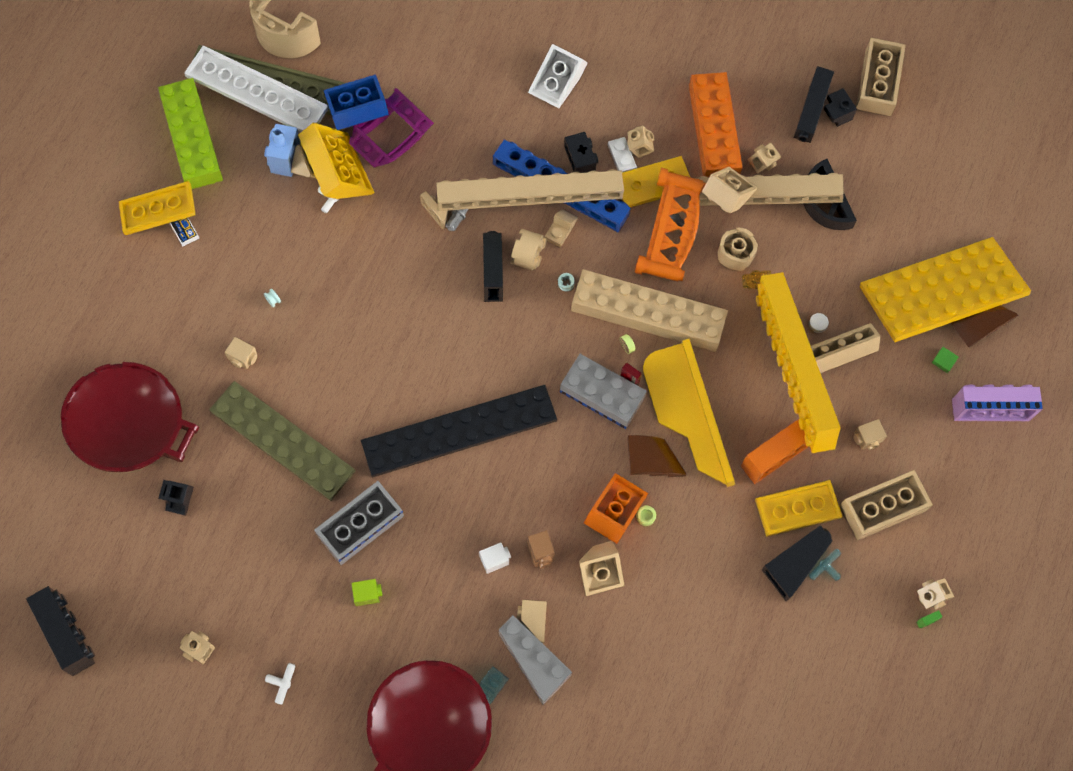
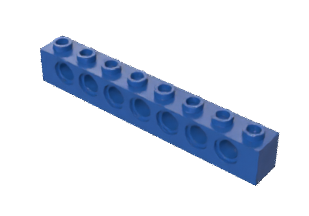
(503, 159)

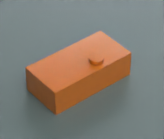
(774, 452)

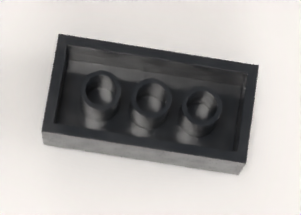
(60, 630)

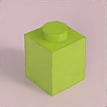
(366, 592)

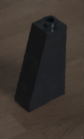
(813, 104)
(493, 267)
(795, 563)

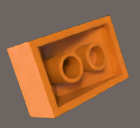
(615, 508)

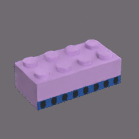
(997, 403)

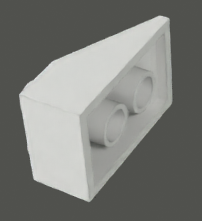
(557, 76)

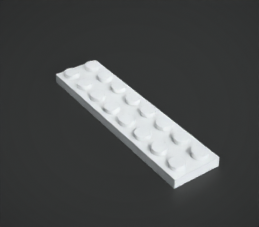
(255, 90)

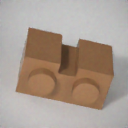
(541, 549)

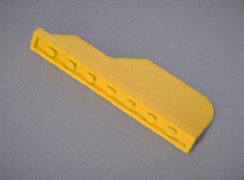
(685, 407)

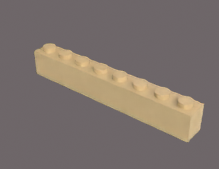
(791, 189)

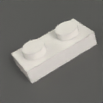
(621, 155)

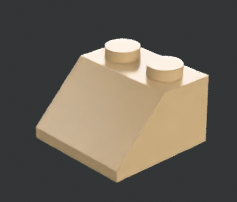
(728, 189)

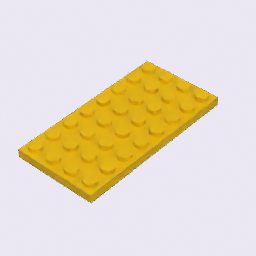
(944, 289)

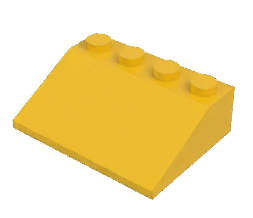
(334, 162)

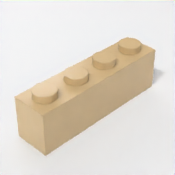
(846, 347)

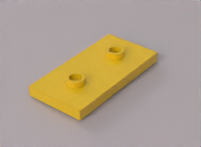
(641, 183)
(156, 208)
(798, 508)

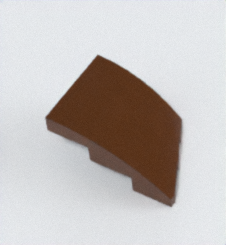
(982, 324)
(652, 457)

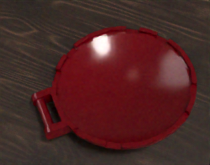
(124, 418)
(429, 719)

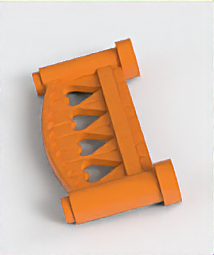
(655, 262)

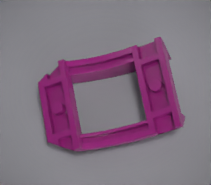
(406, 110)

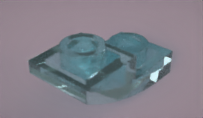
(493, 684)

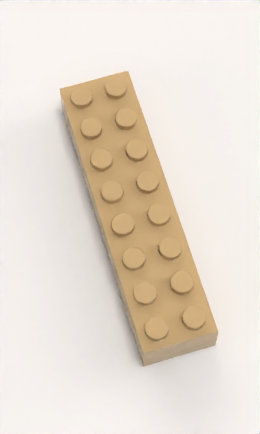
(649, 310)

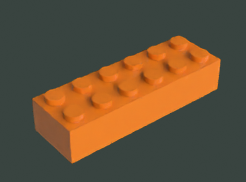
(714, 123)

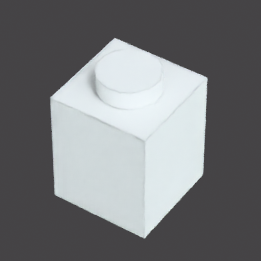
(494, 557)

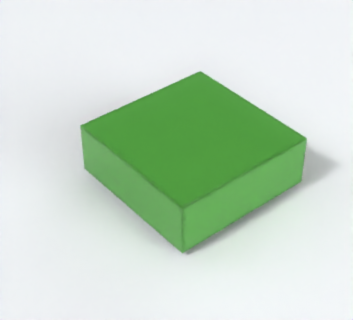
(945, 359)
(929, 619)

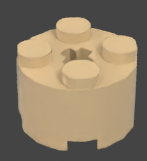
(737, 249)
(527, 250)

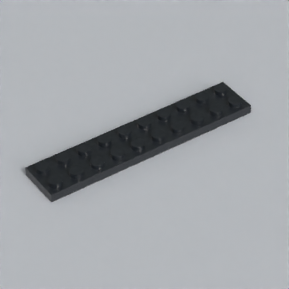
(458, 430)

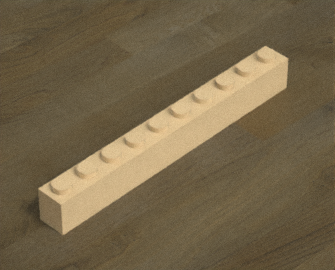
(530, 190)

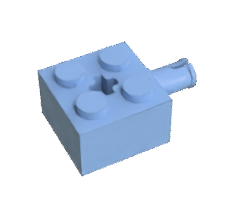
(281, 149)

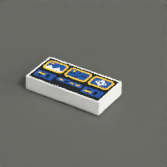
(184, 231)

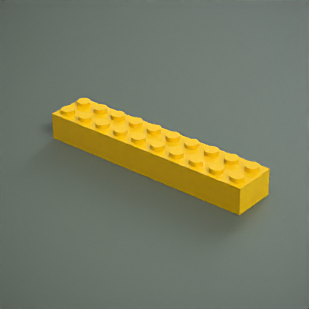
(798, 363)

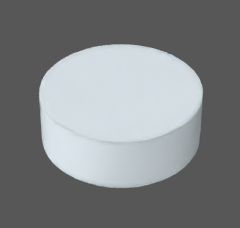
(818, 323)

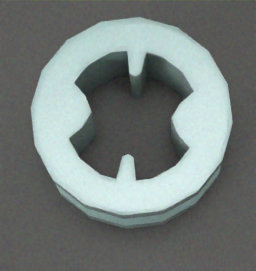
(564, 276)
(272, 297)

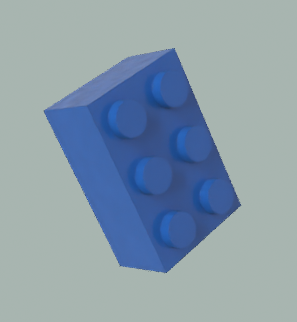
(356, 102)

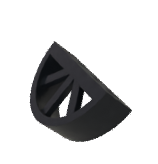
(847, 218)

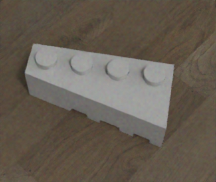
(534, 659)

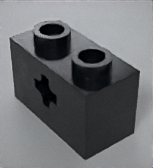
(580, 153)

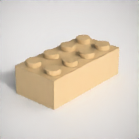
(880, 77)
(885, 505)

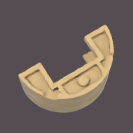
(282, 38)

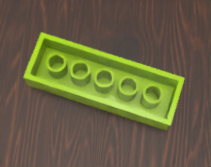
(190, 133)

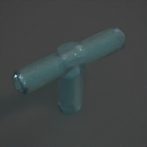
(825, 564)

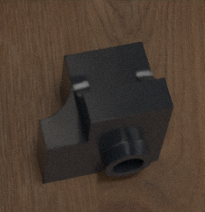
(840, 107)
(176, 496)

